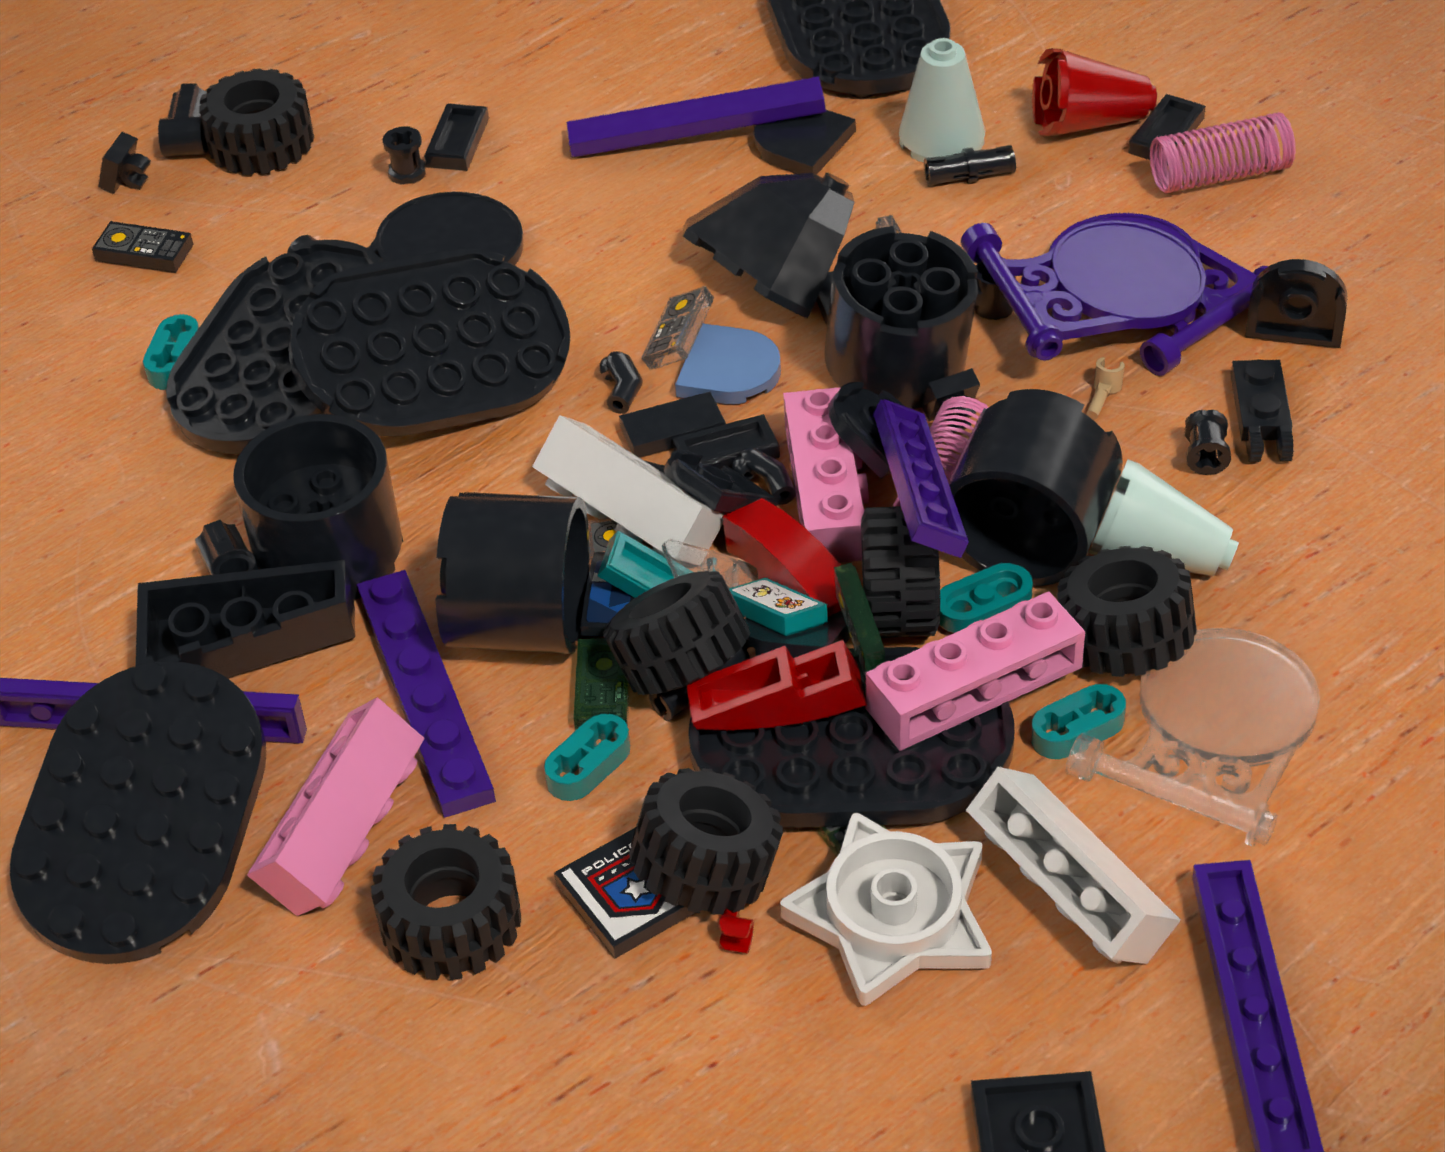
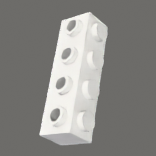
(623, 488)
(1072, 867)

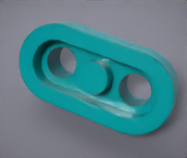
(983, 595)

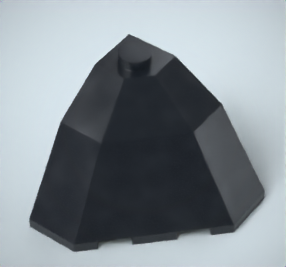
(779, 233)

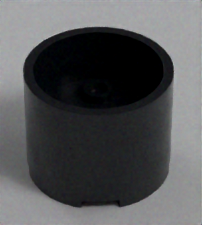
(900, 312)
(1034, 484)
(319, 495)
(512, 572)

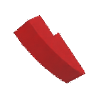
(782, 551)
(778, 690)

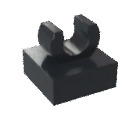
(123, 165)
(955, 385)

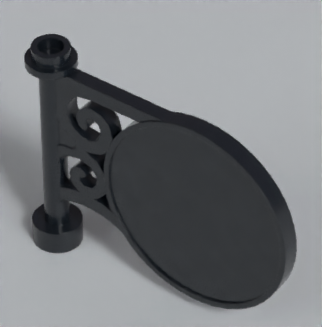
(446, 223)

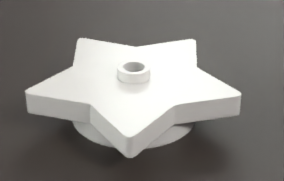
(893, 906)

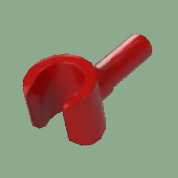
(735, 932)

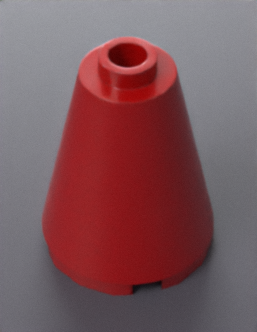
(1087, 94)

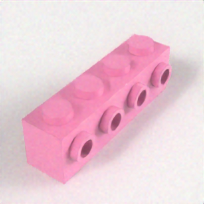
(825, 474)
(974, 670)
(337, 808)

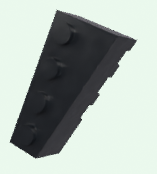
(244, 616)

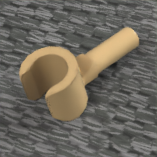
(1105, 382)

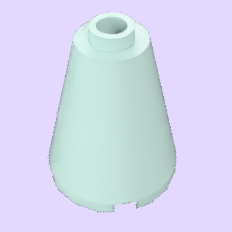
(941, 105)
(1161, 517)

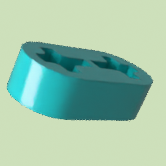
(163, 351)
(1075, 717)
(583, 753)

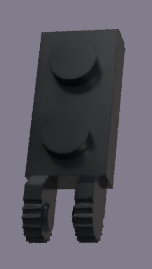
(1262, 407)

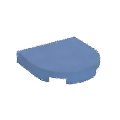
(729, 365)

